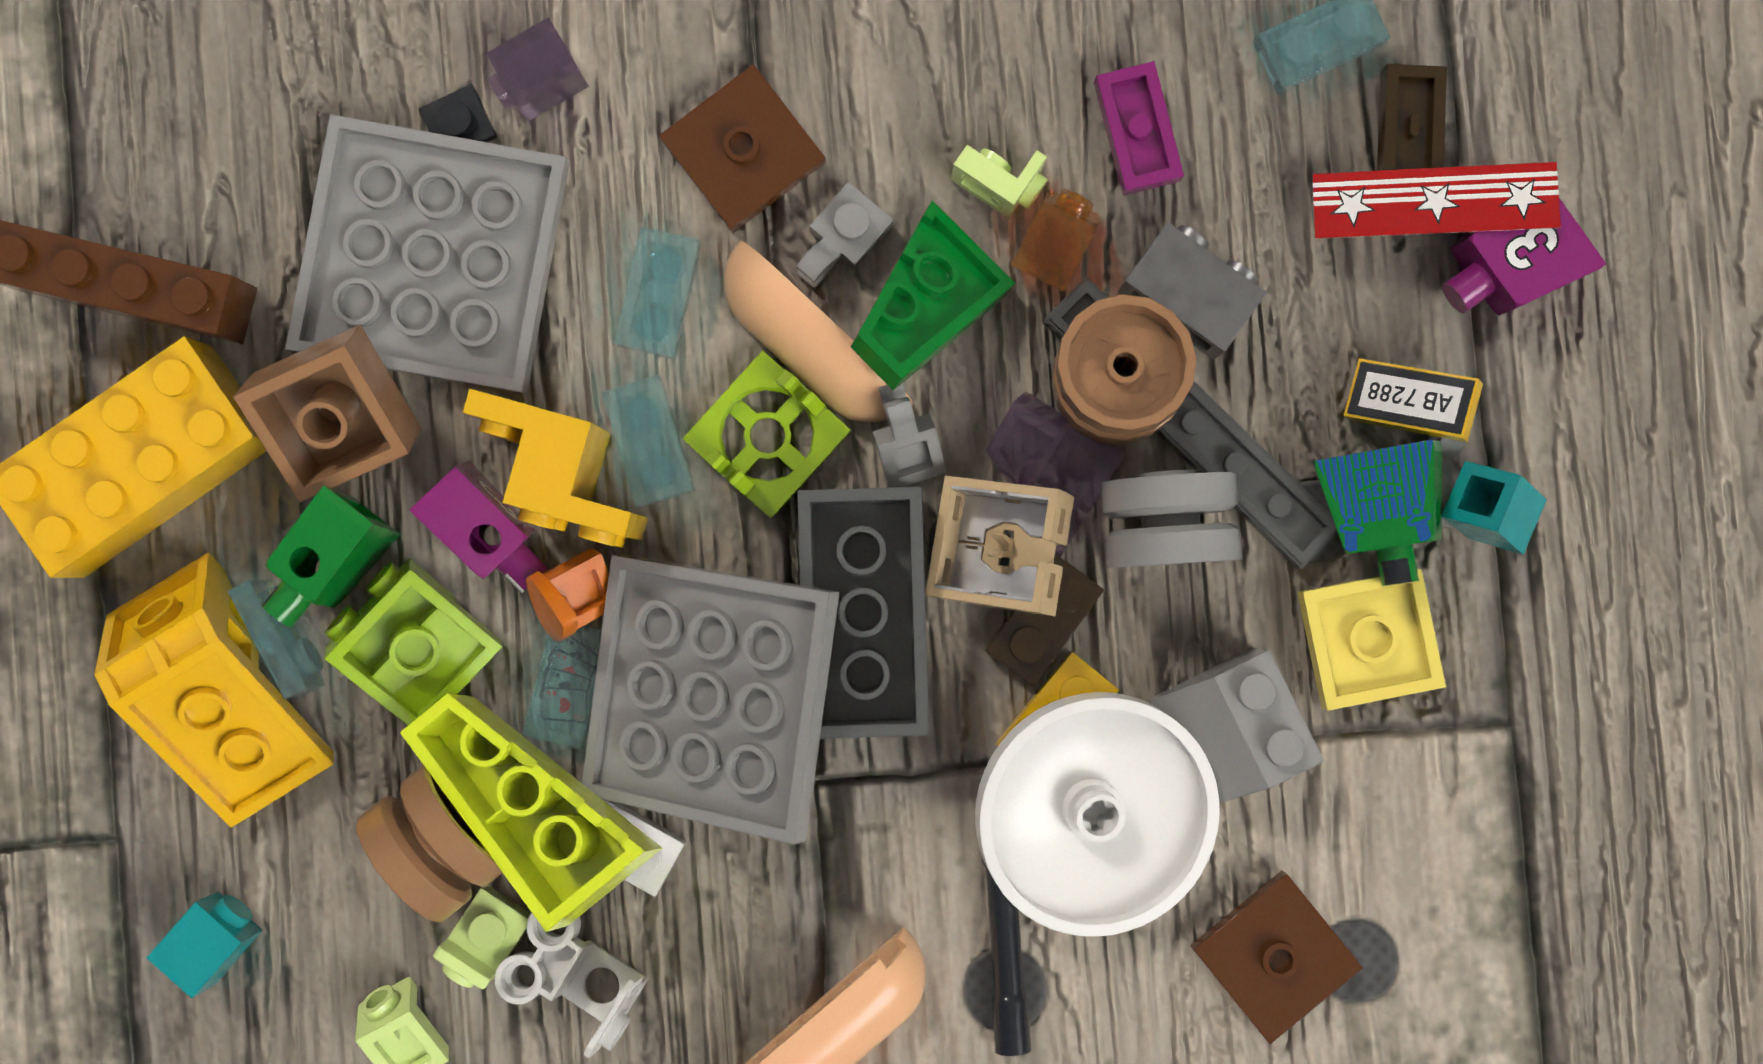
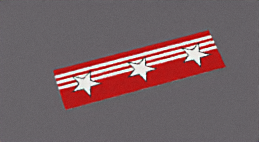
(1436, 200)

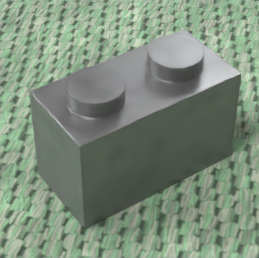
(1201, 289)

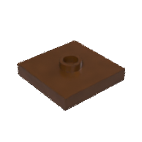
(743, 148)
(1276, 956)

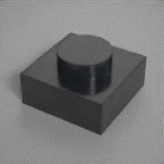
(459, 116)

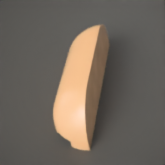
(801, 336)
(856, 1010)

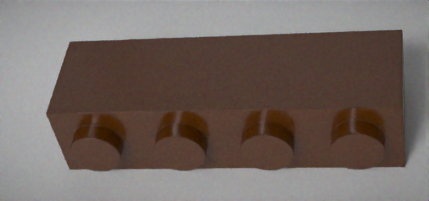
(125, 282)

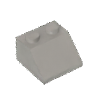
(1243, 723)

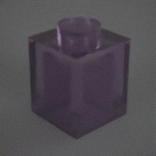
(534, 71)

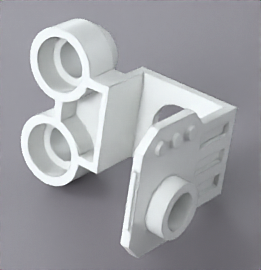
(562, 969)

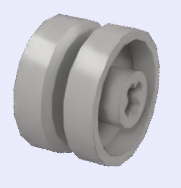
(1170, 518)

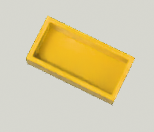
(128, 460)

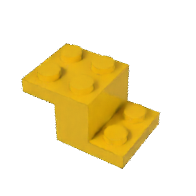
(554, 468)

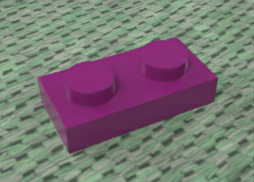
(1138, 128)

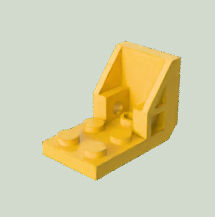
(194, 692)

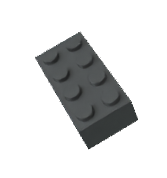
(873, 554)

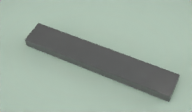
(1217, 443)

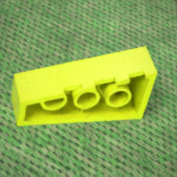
(530, 814)

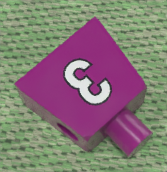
(1519, 265)
(455, 516)

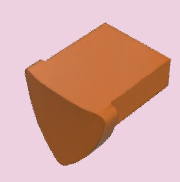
(570, 594)

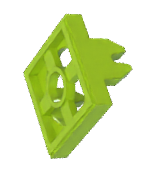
(759, 376)

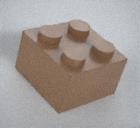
(328, 413)

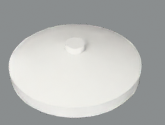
(1097, 814)

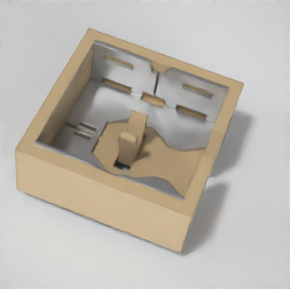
(973, 541)

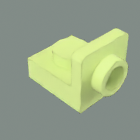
(989, 179)
(482, 939)
(396, 1030)

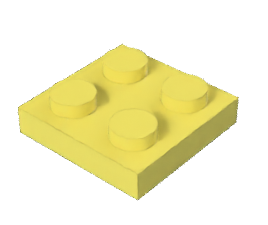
(1370, 641)

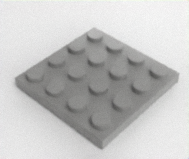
(431, 251)
(710, 696)

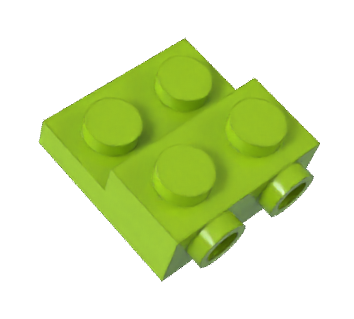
(409, 642)

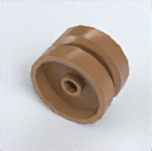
(1134, 336)
(425, 848)

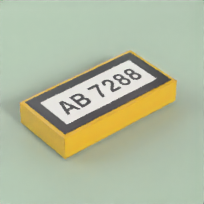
(1413, 399)

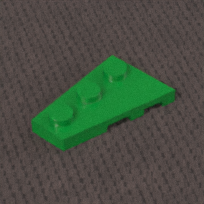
(929, 298)

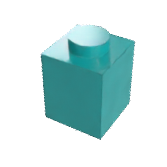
(1494, 507)
(205, 943)

